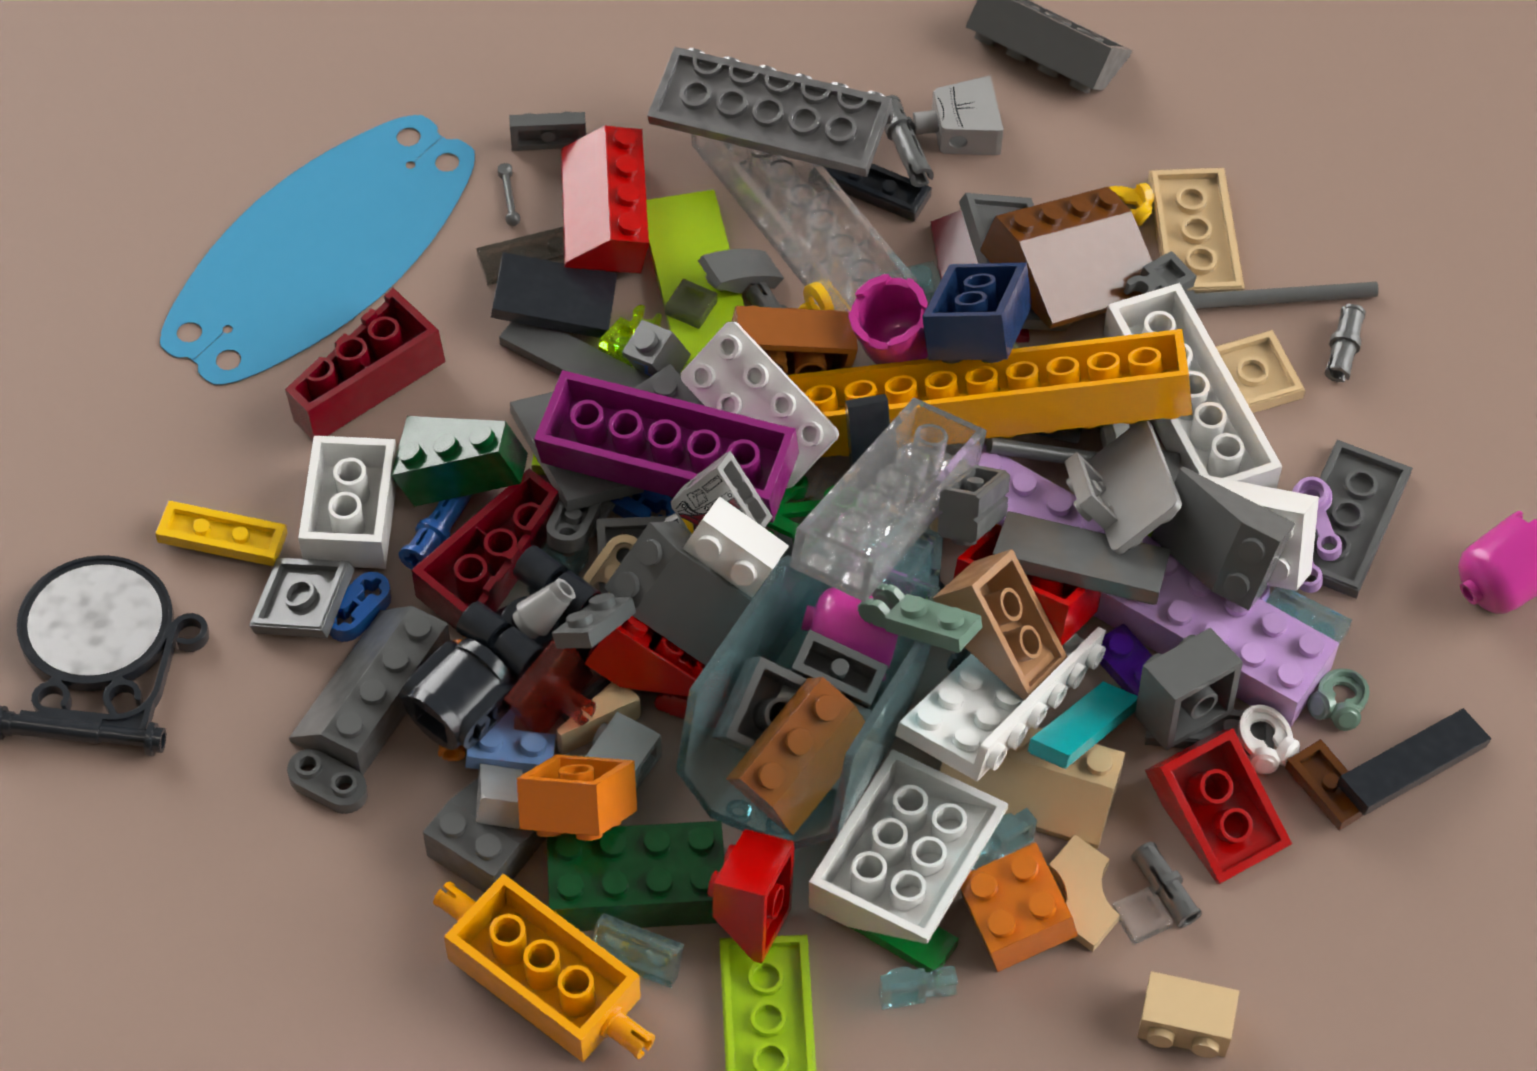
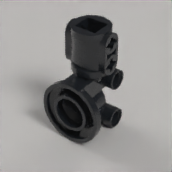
(464, 685)

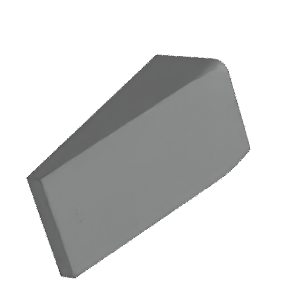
(497, 796)

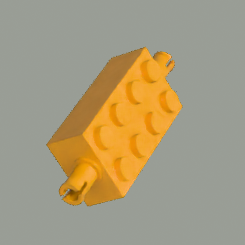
(543, 968)

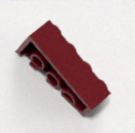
(366, 367)
(482, 553)

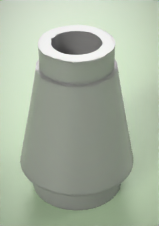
(542, 609)

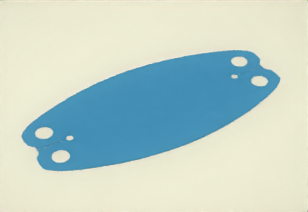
(317, 249)

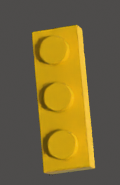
(221, 533)

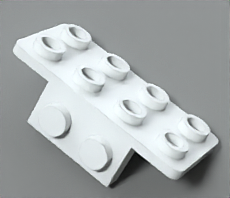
(742, 379)

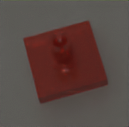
(551, 689)

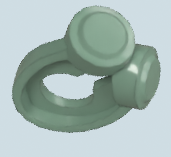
(1345, 714)

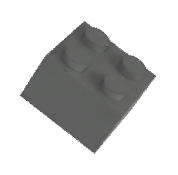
(1188, 688)

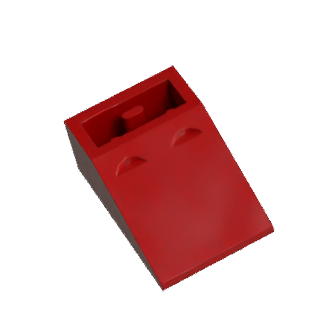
(644, 660)

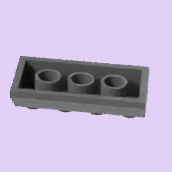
(1049, 40)
(363, 697)

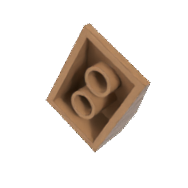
(1015, 631)

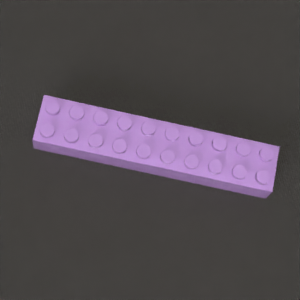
(1278, 652)

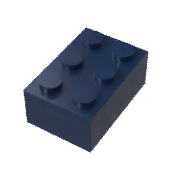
(977, 312)

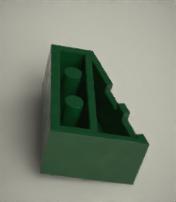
(456, 458)

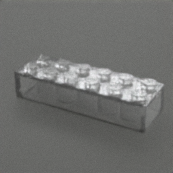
(885, 499)

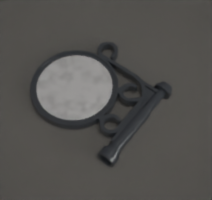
(97, 630)

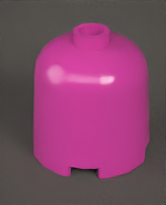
(890, 319)
(1501, 566)
(838, 620)

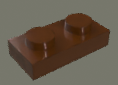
(1318, 773)

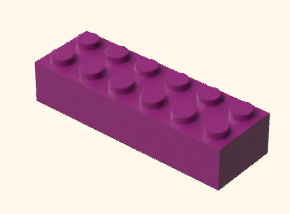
(658, 439)

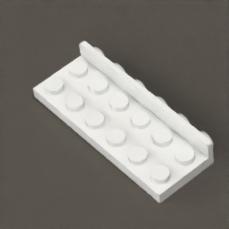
(978, 718)

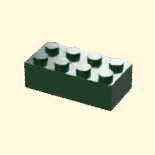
(636, 874)

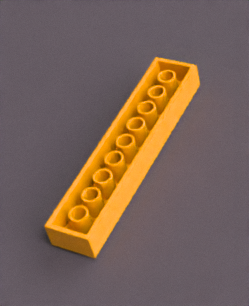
(1029, 392)

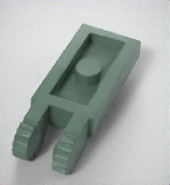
(920, 618)

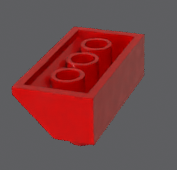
(605, 201)

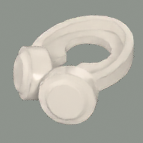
(1265, 759)

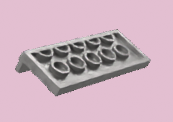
(770, 110)

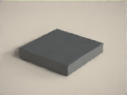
(302, 597)

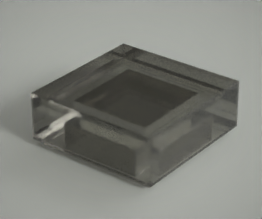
(691, 303)

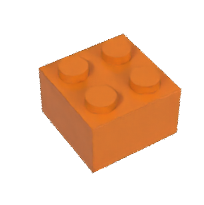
(576, 796)
(1017, 907)

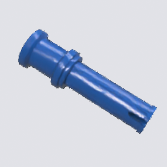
(432, 531)

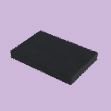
(554, 296)

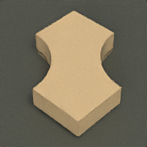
(1080, 875)

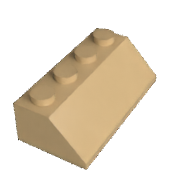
(1060, 799)

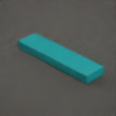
(1083, 725)

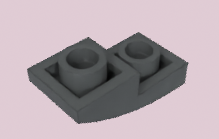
(738, 268)

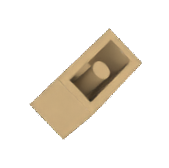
(1188, 1015)

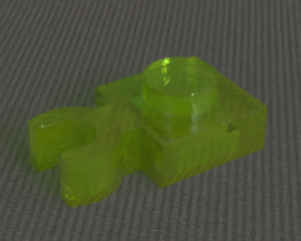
(621, 331)

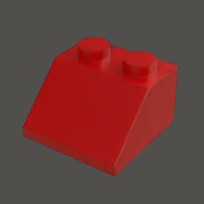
(754, 891)

